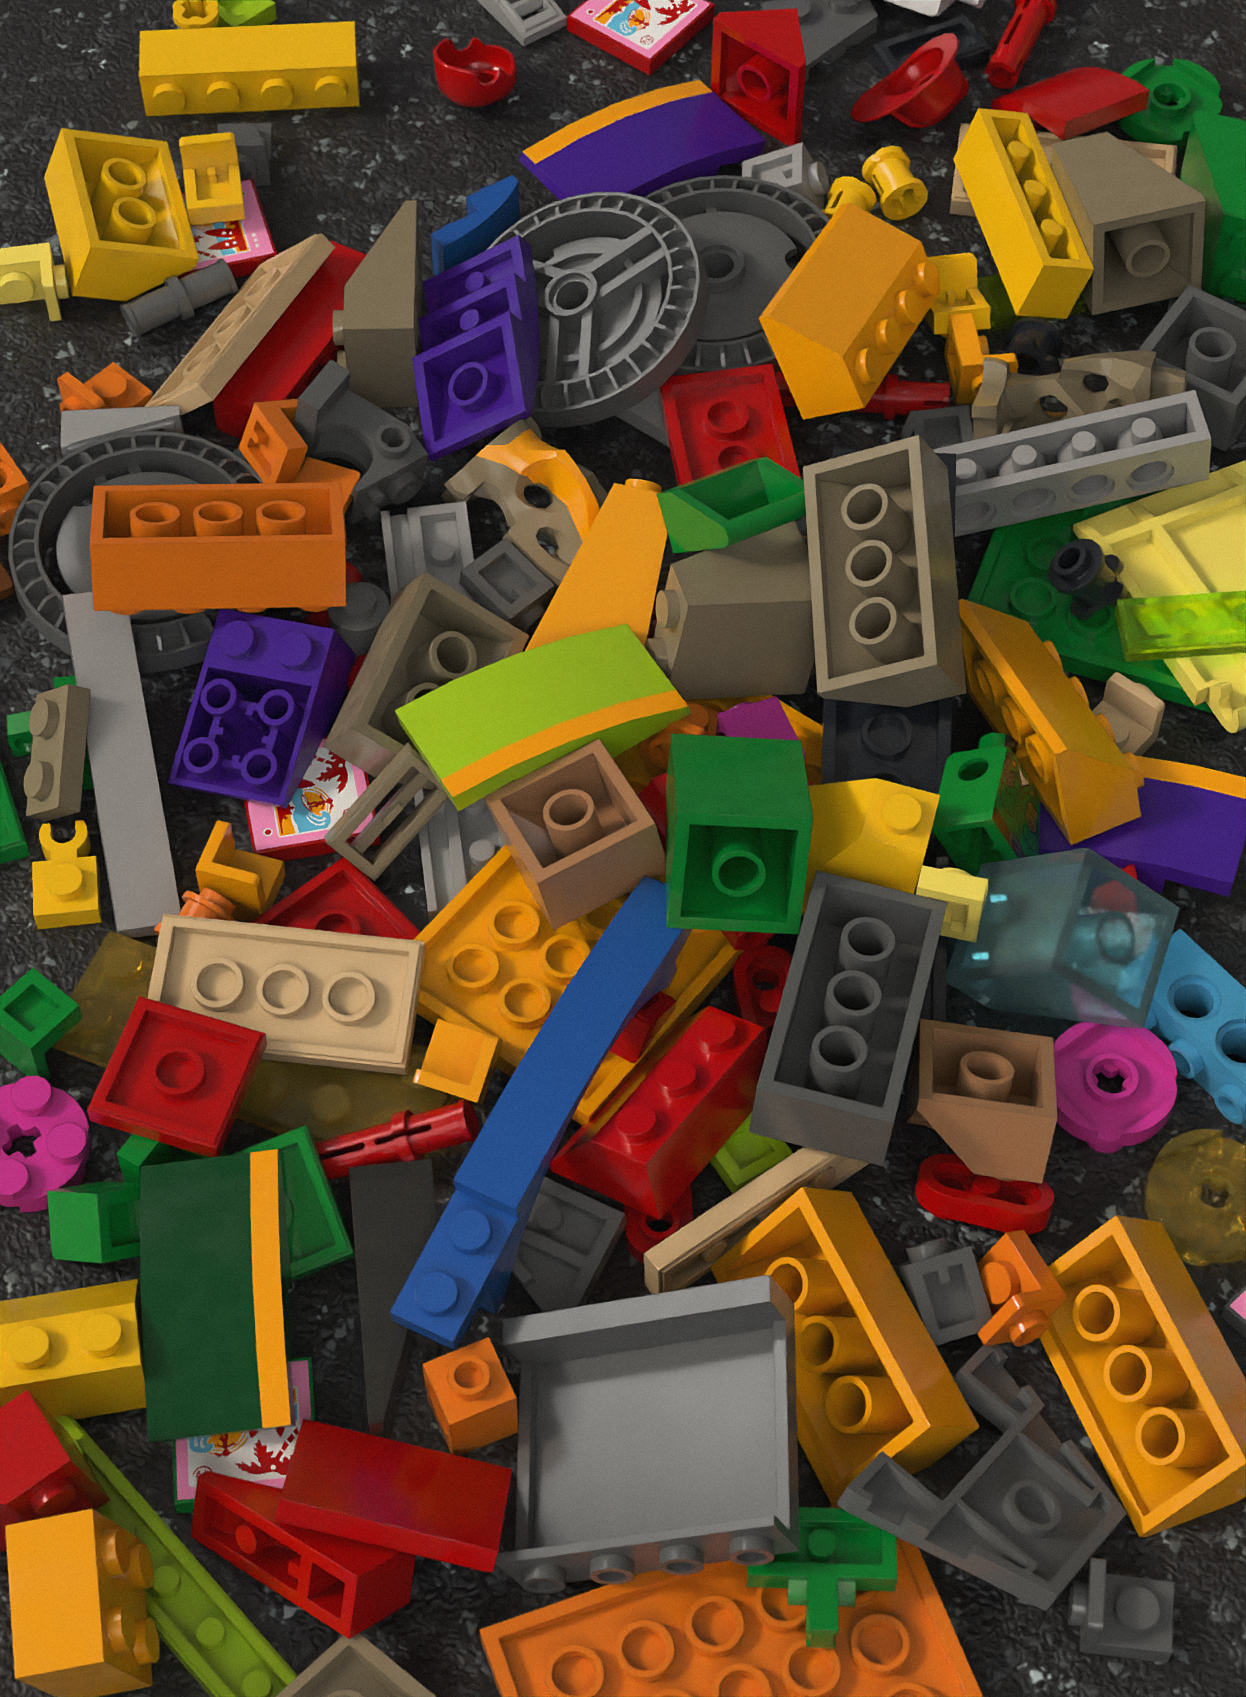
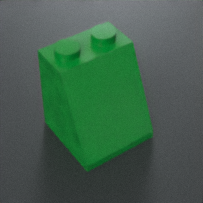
(1217, 169)
(736, 833)

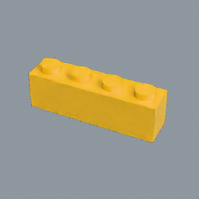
(249, 68)
(1023, 214)

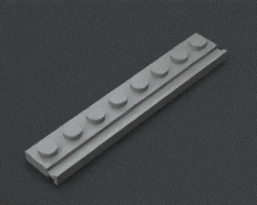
(451, 842)

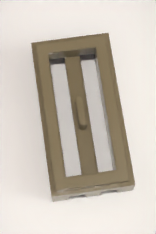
(371, 797)

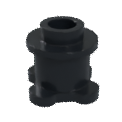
(1035, 345)
(1087, 577)

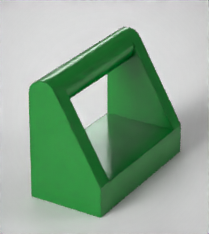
(731, 505)

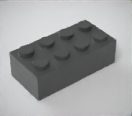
(847, 1018)

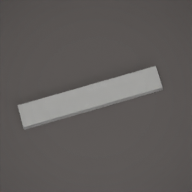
(122, 768)

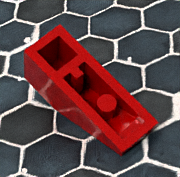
(324, 1574)

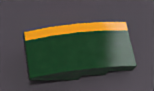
(215, 1297)

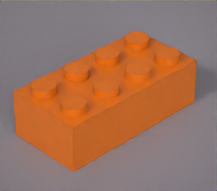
(218, 547)

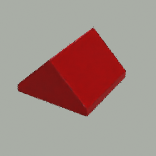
(761, 69)

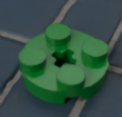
(1183, 83)

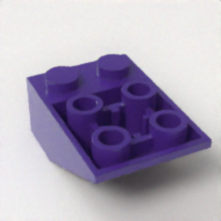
(261, 707)

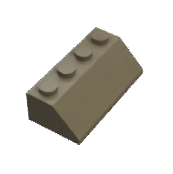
(884, 576)

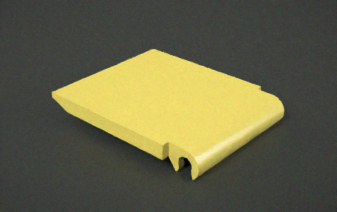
(1185, 545)

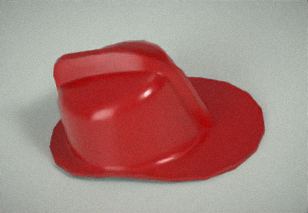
(920, 89)

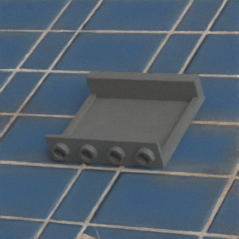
(655, 1435)

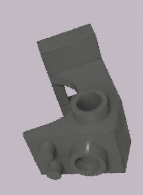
(351, 428)

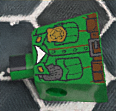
(987, 806)

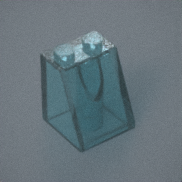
(1066, 940)

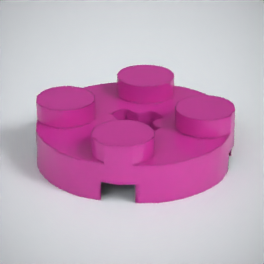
(1106, 1118)
(61, 1144)

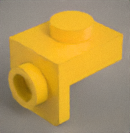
(212, 178)
(958, 293)

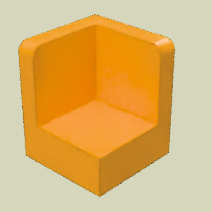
(238, 875)
(459, 1061)

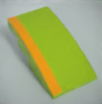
(538, 709)

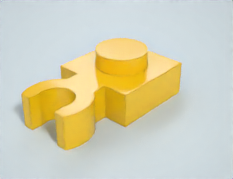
(67, 883)

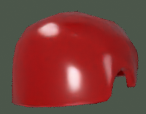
(474, 74)

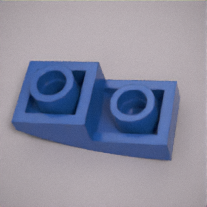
(488, 216)

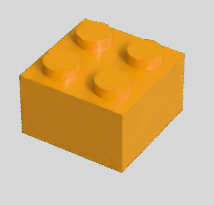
(80, 1605)

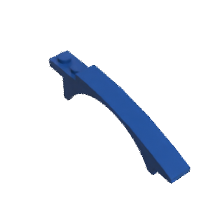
(499, 1180)

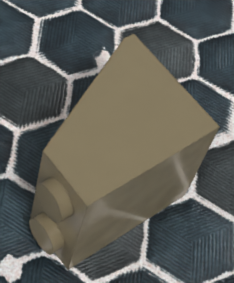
(1133, 220)
(738, 619)

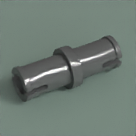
(179, 298)

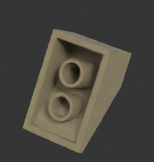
(383, 315)

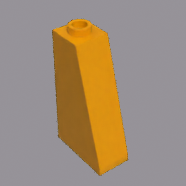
(614, 569)

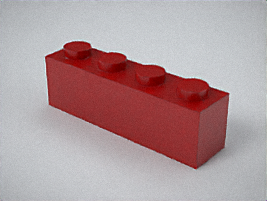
(293, 347)

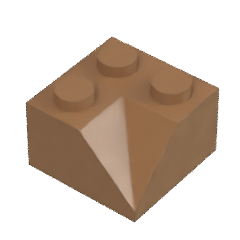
(577, 833)
(986, 1096)

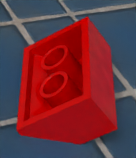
(670, 1114)

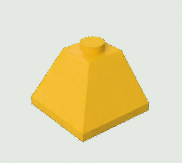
(869, 832)

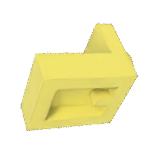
(30, 275)
(964, 899)

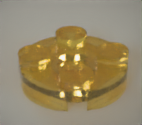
(1174, 1193)

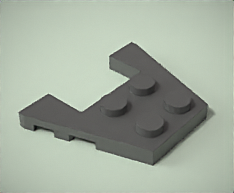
(1021, 1513)

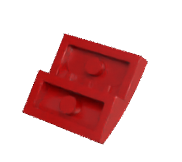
(1076, 100)

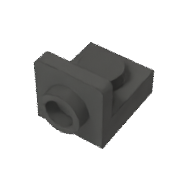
(254, 150)
(509, 586)
(945, 1289)
(1122, 1614)

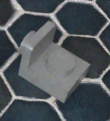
(792, 169)

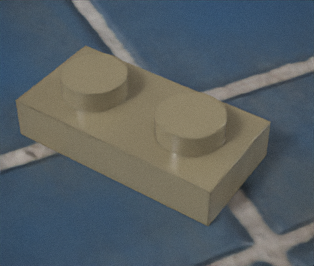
(57, 753)

